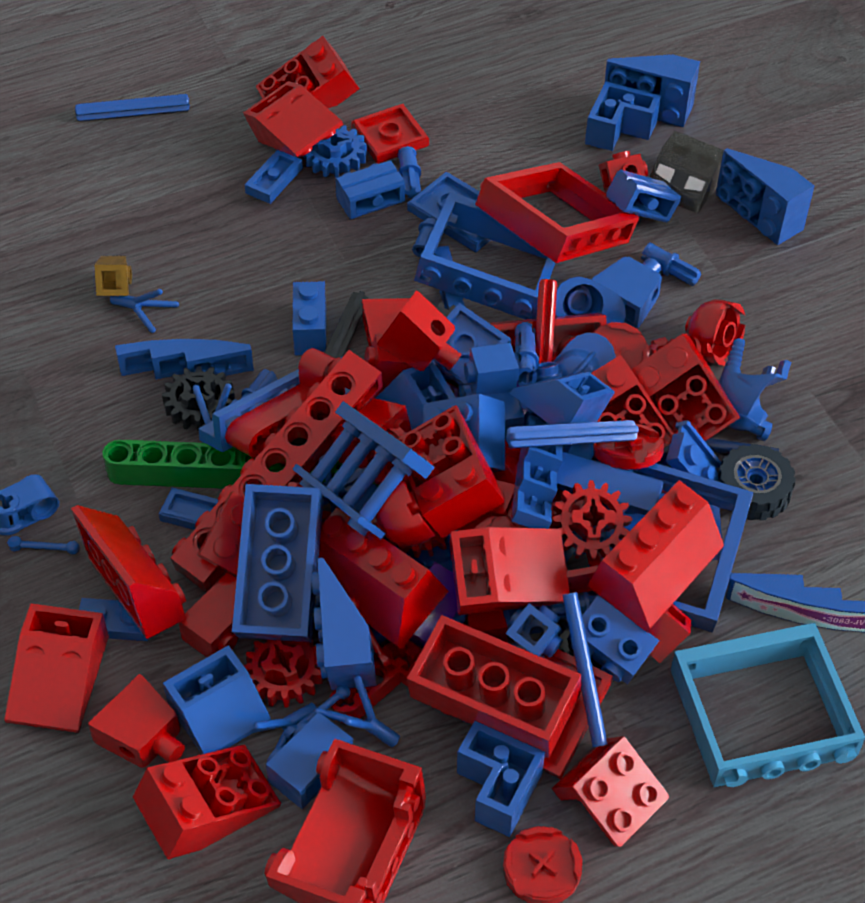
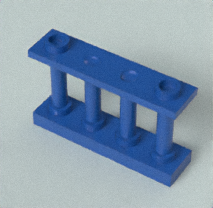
(388, 450)

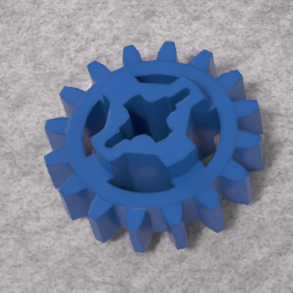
(338, 153)

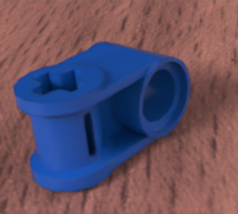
(26, 504)

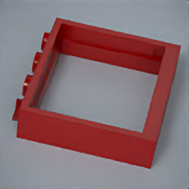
(503, 201)

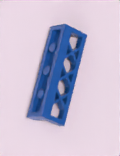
(215, 431)

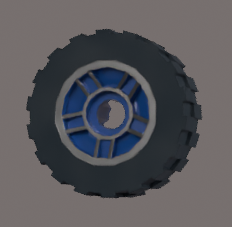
(762, 466)

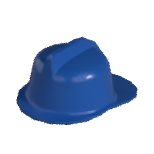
(586, 296)
(585, 354)

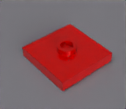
(389, 132)

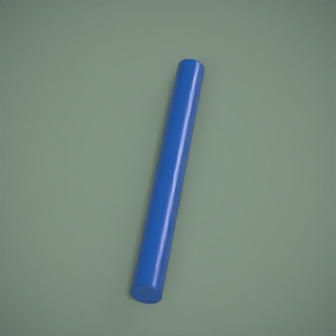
(584, 667)

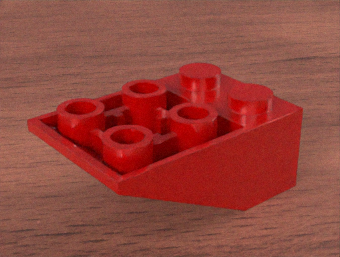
(318, 71)
(291, 120)
(685, 388)
(630, 399)
(461, 482)
(507, 568)
(55, 667)
(203, 799)

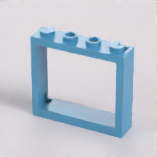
(755, 651)

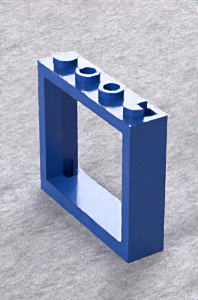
(471, 282)
(718, 495)

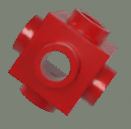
(622, 161)

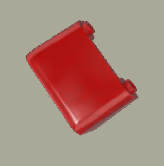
(353, 830)

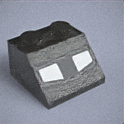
(689, 169)

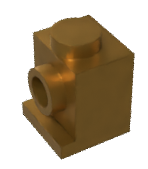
(112, 276)

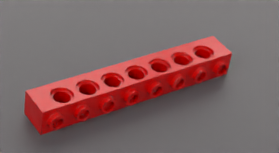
(345, 372)

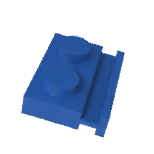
(691, 453)

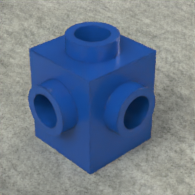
(528, 619)

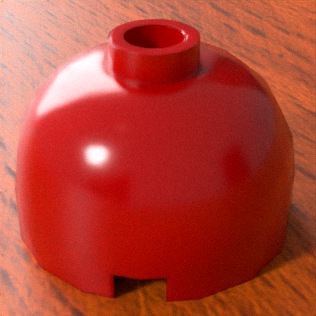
(716, 327)
(402, 518)

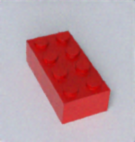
(494, 684)

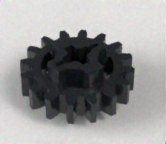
(187, 408)

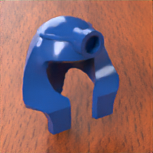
(745, 391)

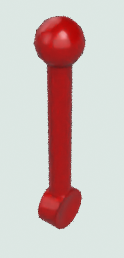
(381, 656)

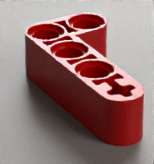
(254, 427)

